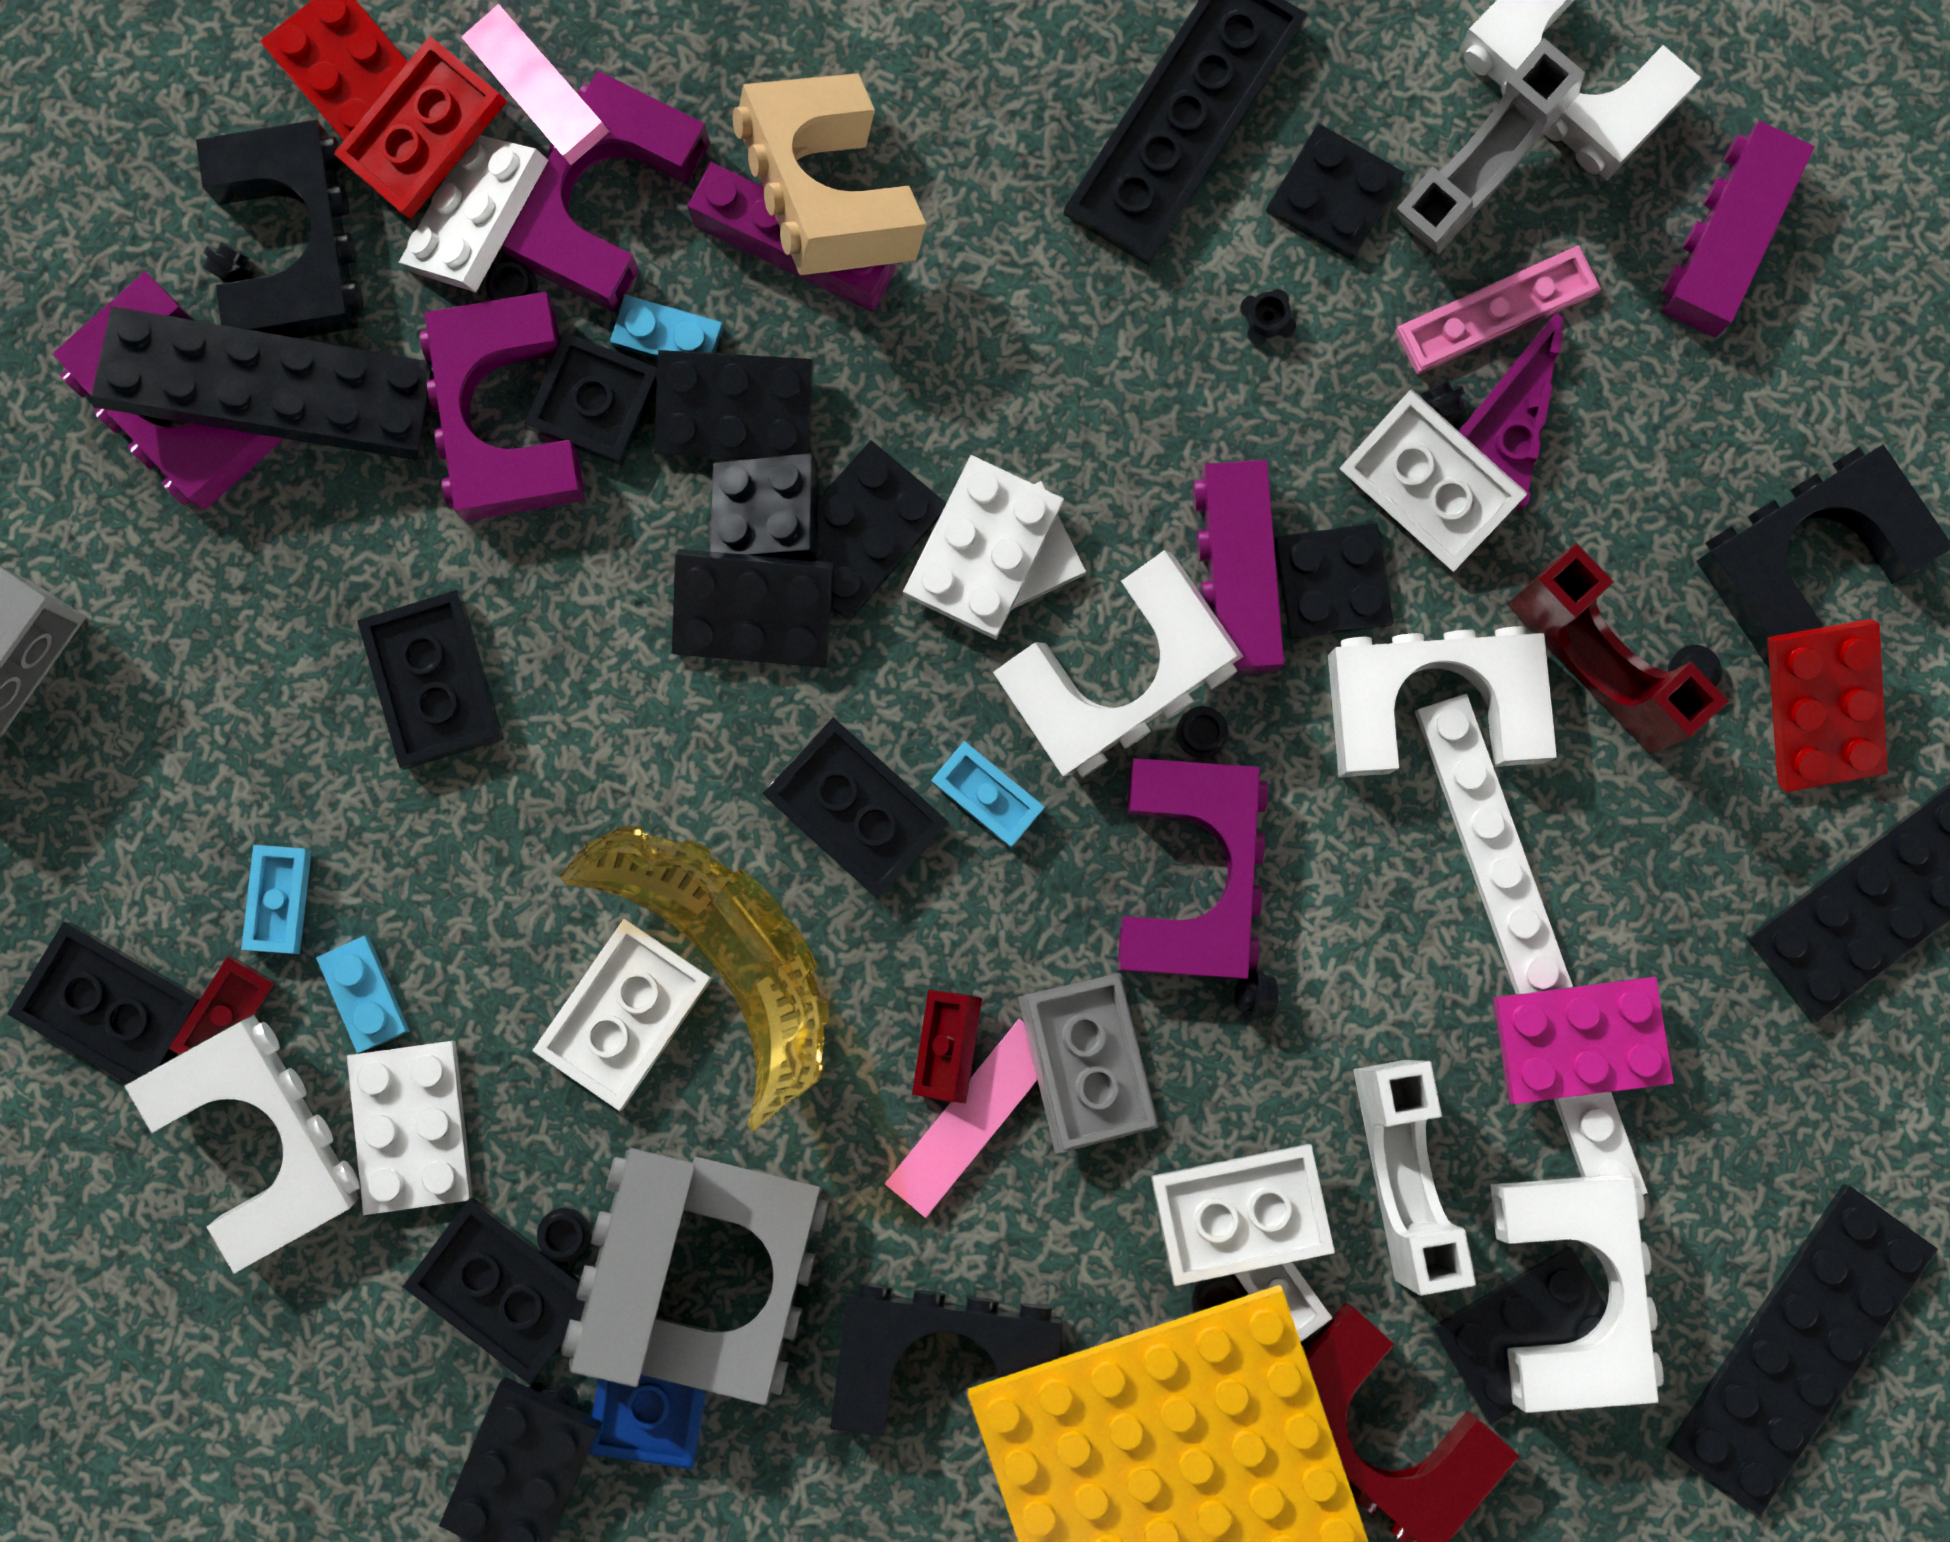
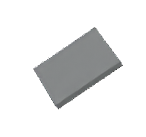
(1087, 1062)

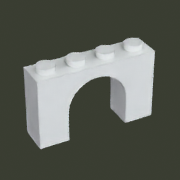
(1596, 127)
(1191, 653)
(1504, 668)
(245, 1067)
(1422, 1243)
(1617, 1357)

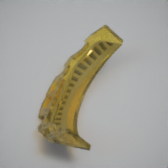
(742, 937)

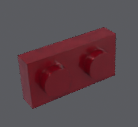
(230, 998)
(947, 1046)

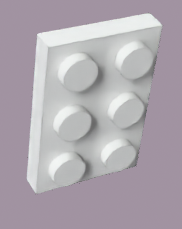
(473, 212)
(1433, 480)
(983, 547)
(622, 1014)
(409, 1127)
(1242, 1214)

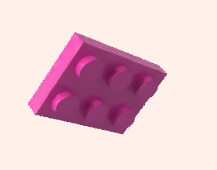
(1582, 1040)

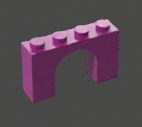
(545, 233)
(464, 349)
(195, 458)
(1225, 804)

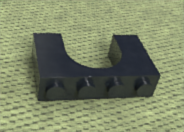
(299, 164)
(1866, 496)
(883, 1326)

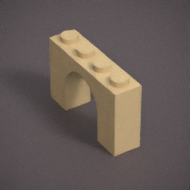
(820, 224)

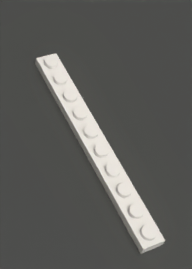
(1516, 912)

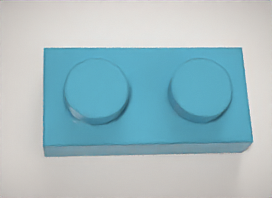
(651, 327)
(987, 794)
(276, 899)
(362, 994)

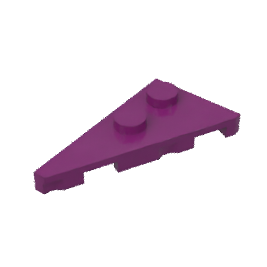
(1512, 415)

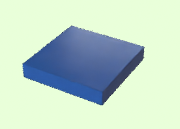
(648, 1422)

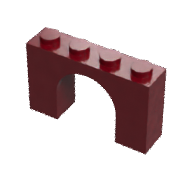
(1649, 702)
(1425, 1499)

